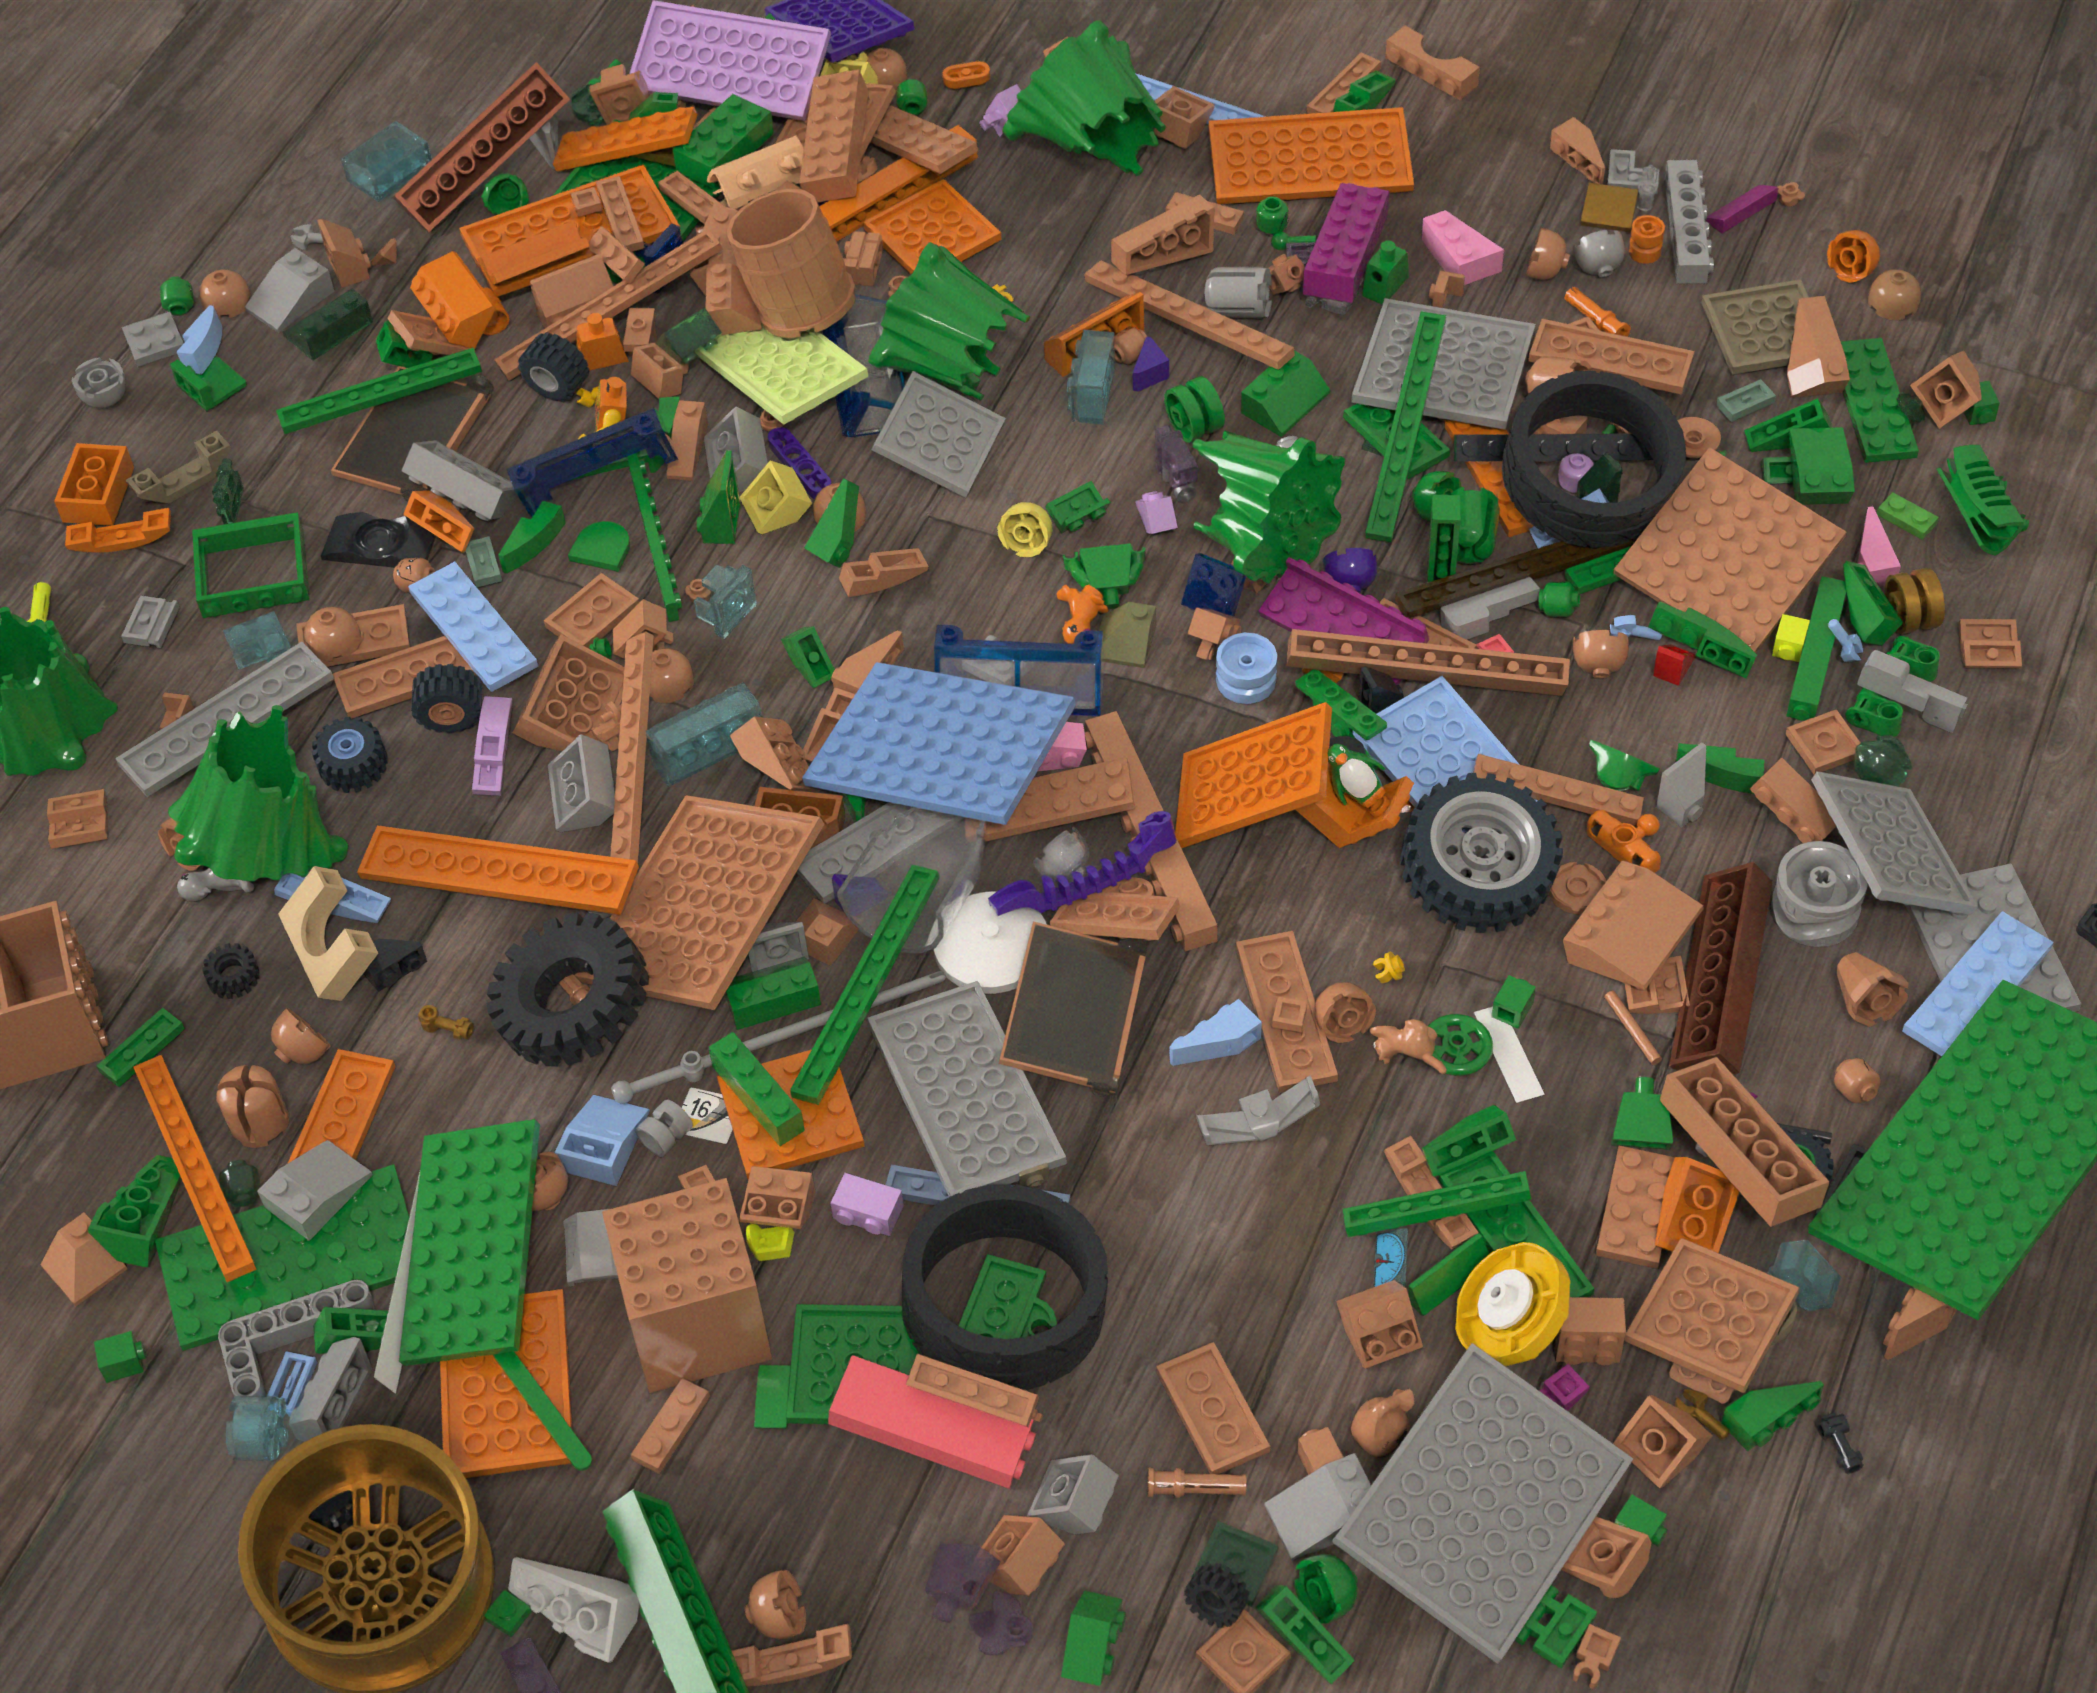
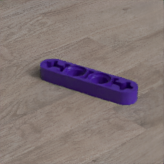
(802, 462)

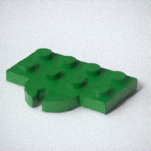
(1007, 1301)

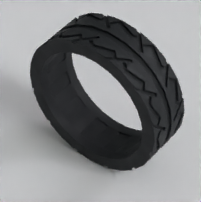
(1602, 397)
(1009, 1213)

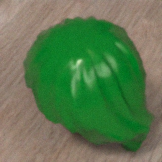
(505, 194)

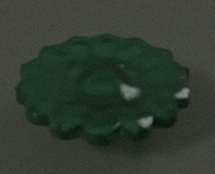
(1911, 407)

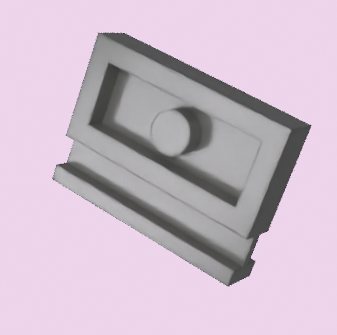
(150, 621)

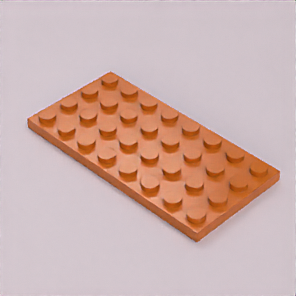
(1309, 154)
(540, 216)

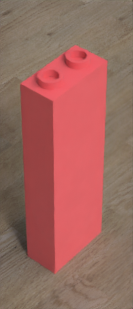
(884, 1409)

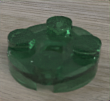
(583, 109)

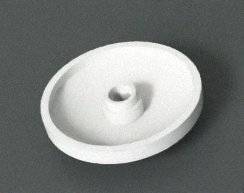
(986, 945)

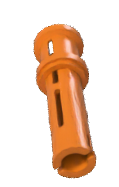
(1604, 320)

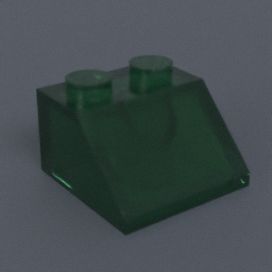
(690, 336)

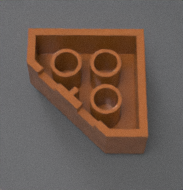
(826, 806)

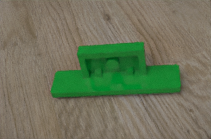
(1347, 711)

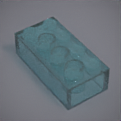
(700, 734)

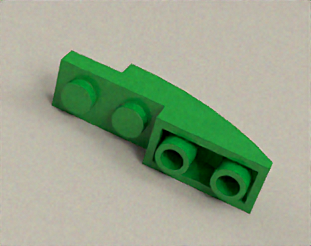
(1709, 637)

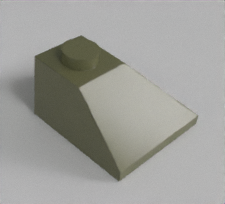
(1128, 634)

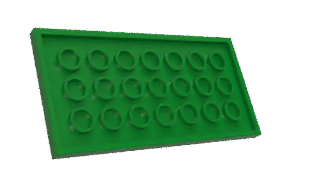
(470, 1243)
(355, 1244)

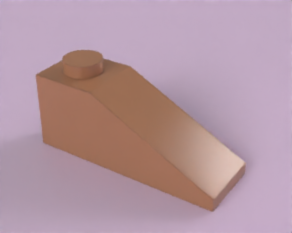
(687, 438)
(858, 666)

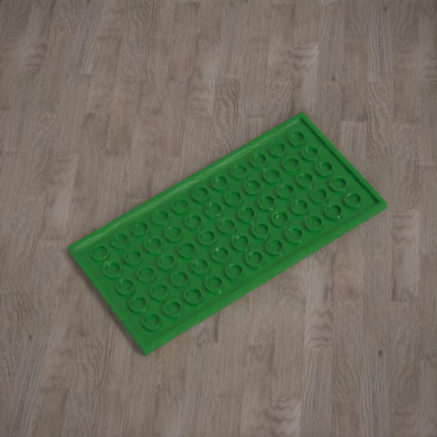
(1976, 1154)

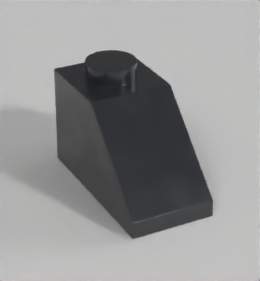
(1378, 690)

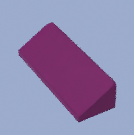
(1742, 207)

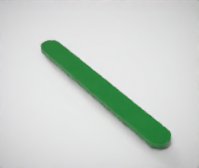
(544, 1410)

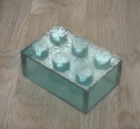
(386, 161)
(1092, 377)

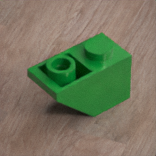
(656, 103)

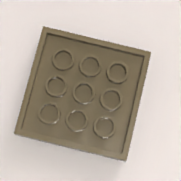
(1755, 324)

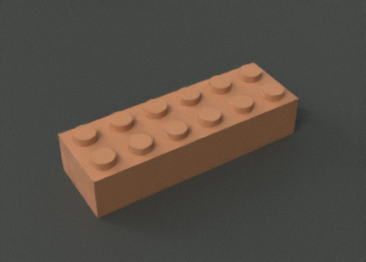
(834, 136)
(1744, 1141)

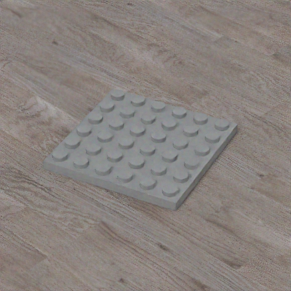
(1474, 369)

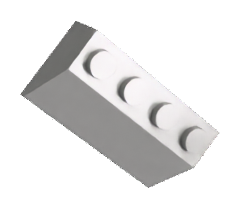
(459, 479)

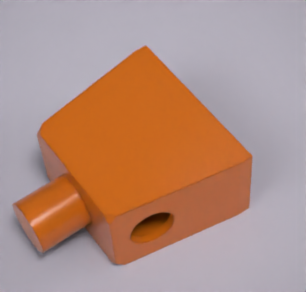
(600, 342)

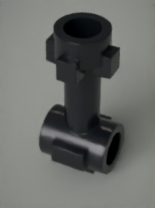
(1835, 1427)

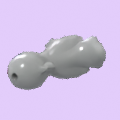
(197, 885)

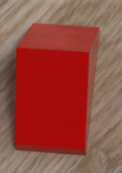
(1672, 663)

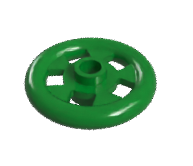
(1468, 1025)

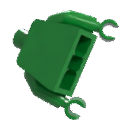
(1107, 569)

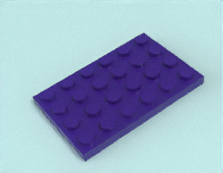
(852, 23)

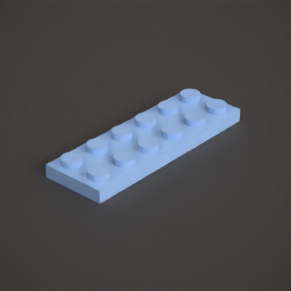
(473, 626)
(2002, 952)

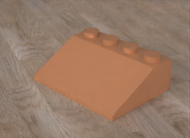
(569, 695)
(1631, 926)

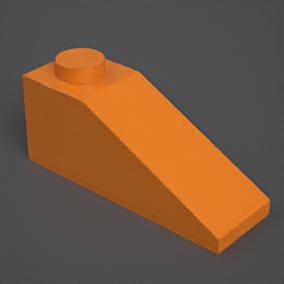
(439, 518)

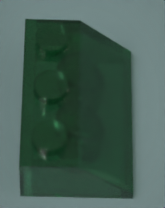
(330, 324)

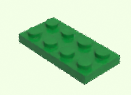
(1375, 426)

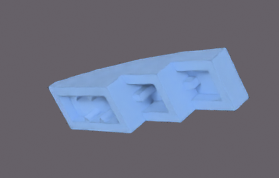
(356, 904)

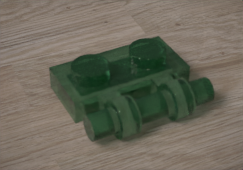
(227, 492)

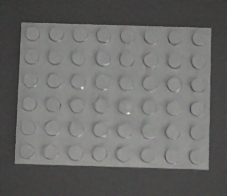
(1483, 1502)

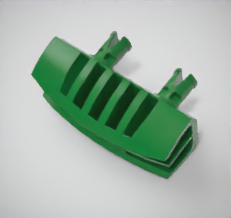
(1982, 499)

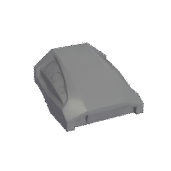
(588, 1248)

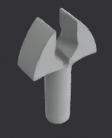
(304, 236)

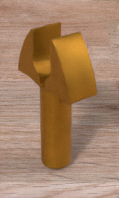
(1698, 1412)

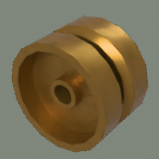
(1916, 599)

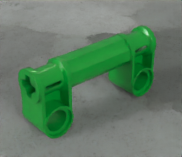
(1883, 715)

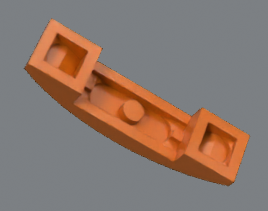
(119, 537)

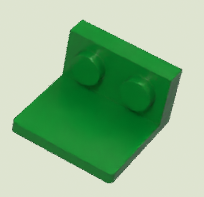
(211, 386)

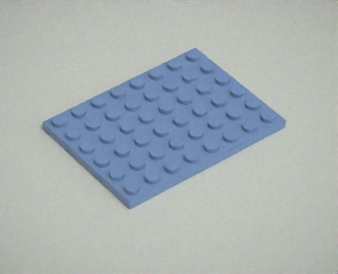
(940, 742)

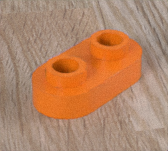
(966, 74)

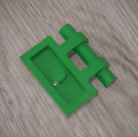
(1563, 1631)

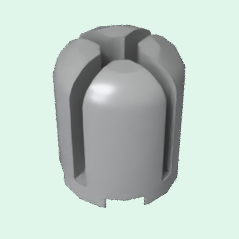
(1239, 292)

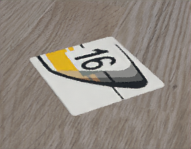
(707, 1115)

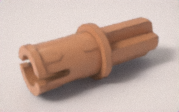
(574, 988)

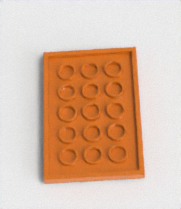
(1254, 775)
(485, 1416)

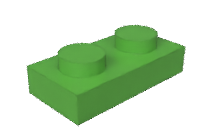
(1907, 516)

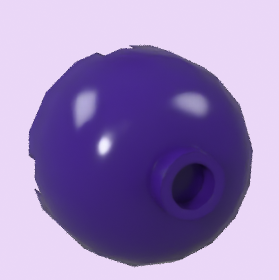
(1355, 567)

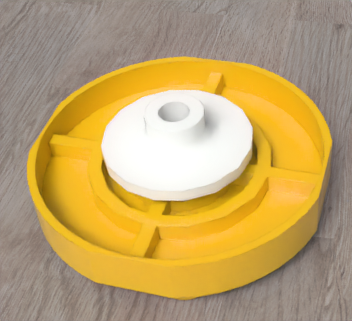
(1513, 1303)

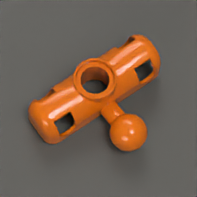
(1625, 840)

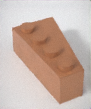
(1167, 238)

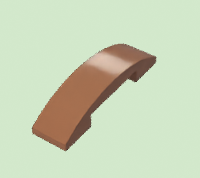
(1415, 1177)
(795, 1659)

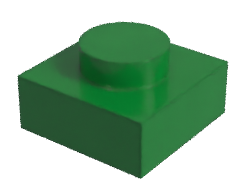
(507, 1613)

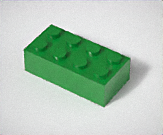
(724, 136)

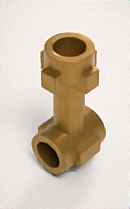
(432, 1022)

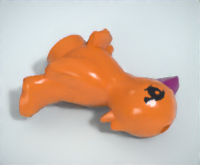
(1083, 608)

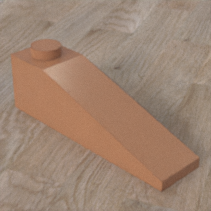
(1816, 355)

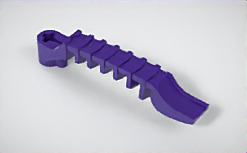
(1155, 835)

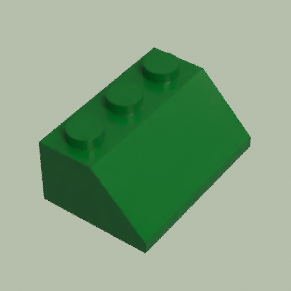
(1284, 395)
(772, 993)

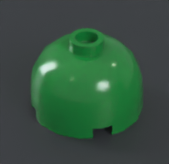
(1433, 484)
(1326, 1587)

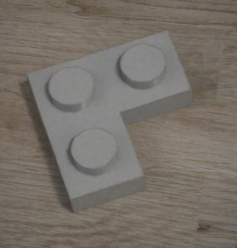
(1622, 170)

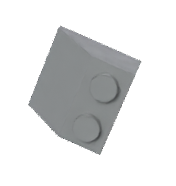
(1074, 1494)

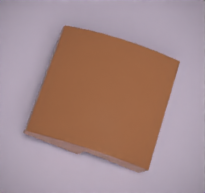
(1989, 643)
(77, 818)
(1662, 993)

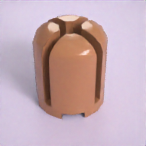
(252, 1105)

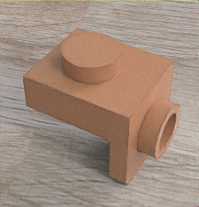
(1446, 284)

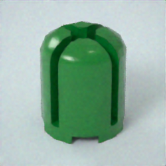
(1477, 525)

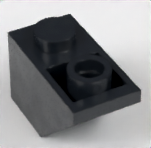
(394, 961)

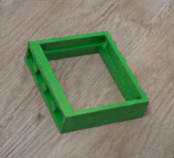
(246, 535)

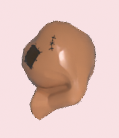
(1383, 1422)

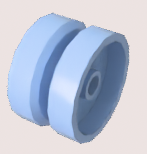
(1246, 668)

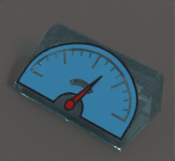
(1391, 1257)

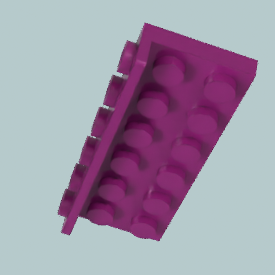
(1320, 604)

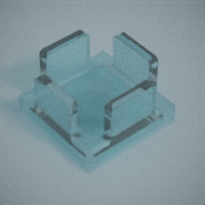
(732, 598)

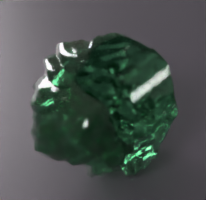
(1882, 761)

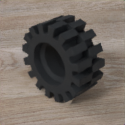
(226, 958)
(1209, 1606)

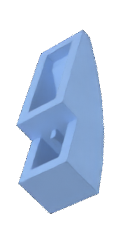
(201, 341)

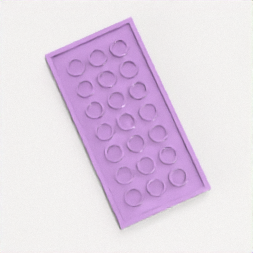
(721, 54)

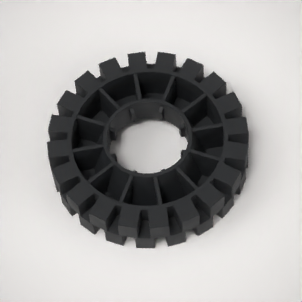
(524, 986)

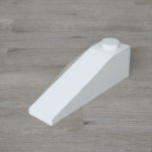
(583, 1605)

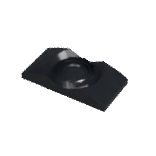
(376, 541)

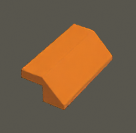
(532, 252)

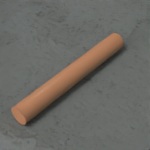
(1633, 1028)

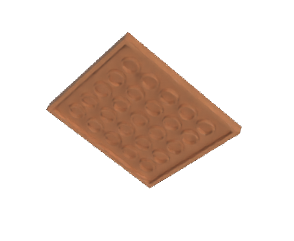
(1730, 549)

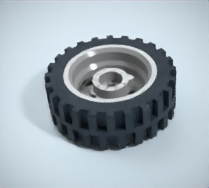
(1481, 852)

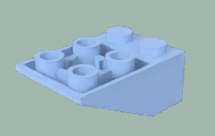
(600, 1139)

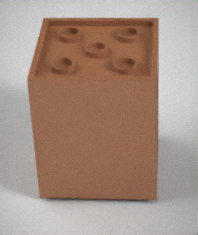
(45, 997)
(687, 1285)

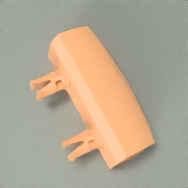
(758, 172)

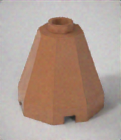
(1870, 989)

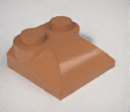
(1609, 1557)

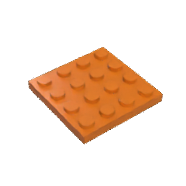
(932, 216)
(828, 1127)

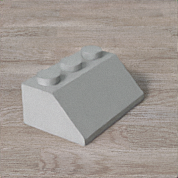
(742, 435)
(582, 785)
(332, 1390)

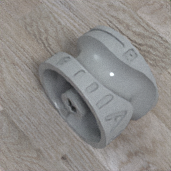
(1818, 894)

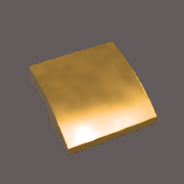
(1609, 207)

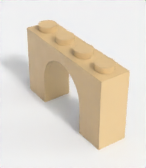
(305, 920)

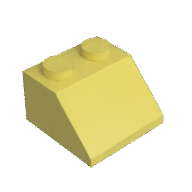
(775, 498)

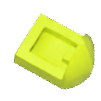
(769, 1242)

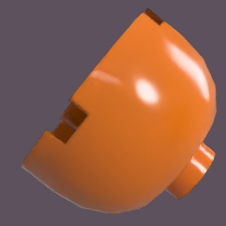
(1853, 255)

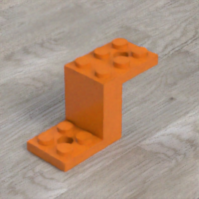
(1354, 821)

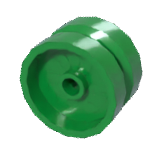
(1194, 408)

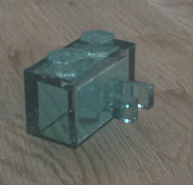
(1806, 1268)

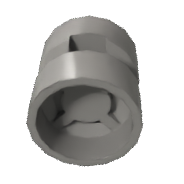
(660, 1132)

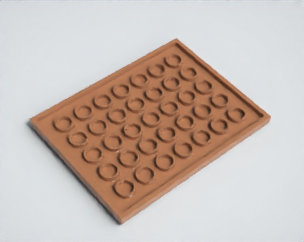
(710, 894)

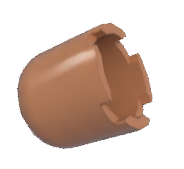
(1550, 367)

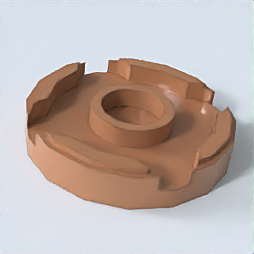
(1576, 887)

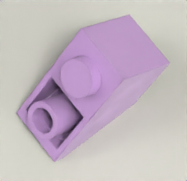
(1156, 512)

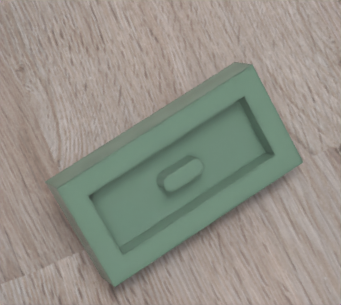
(1746, 400)
(483, 562)

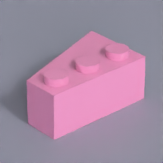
(1460, 247)
(1067, 749)

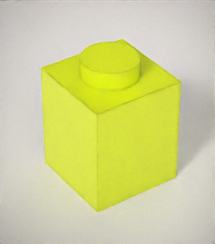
(1790, 638)

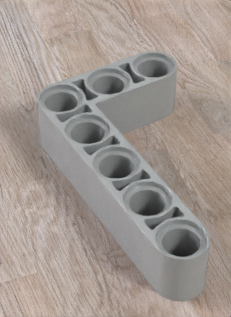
(282, 1331)

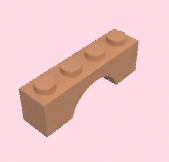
(1452, 76)

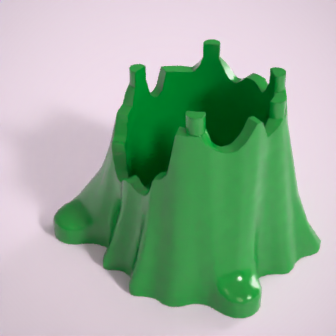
(1089, 101)
(942, 323)
(1273, 502)
(44, 699)
(252, 807)

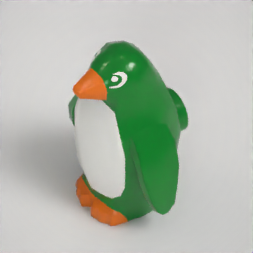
(1355, 775)

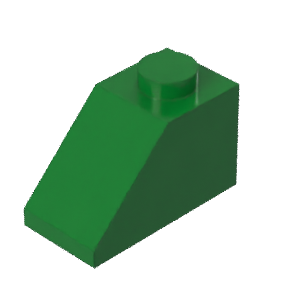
(809, 655)

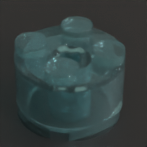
(256, 1428)

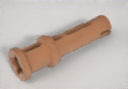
(1178, 1483)

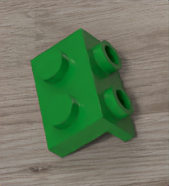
(1076, 507)

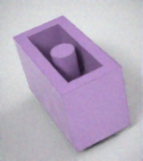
(867, 1204)

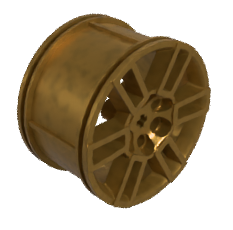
(354, 1461)

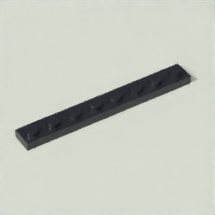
(1551, 446)

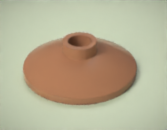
(1699, 436)

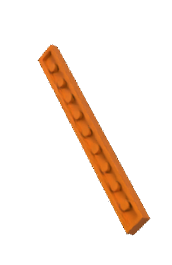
(194, 1169)

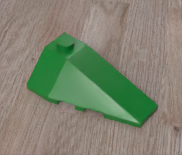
(138, 1213)

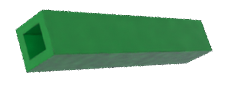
(1816, 650)

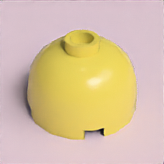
(1025, 529)

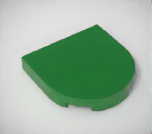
(601, 546)

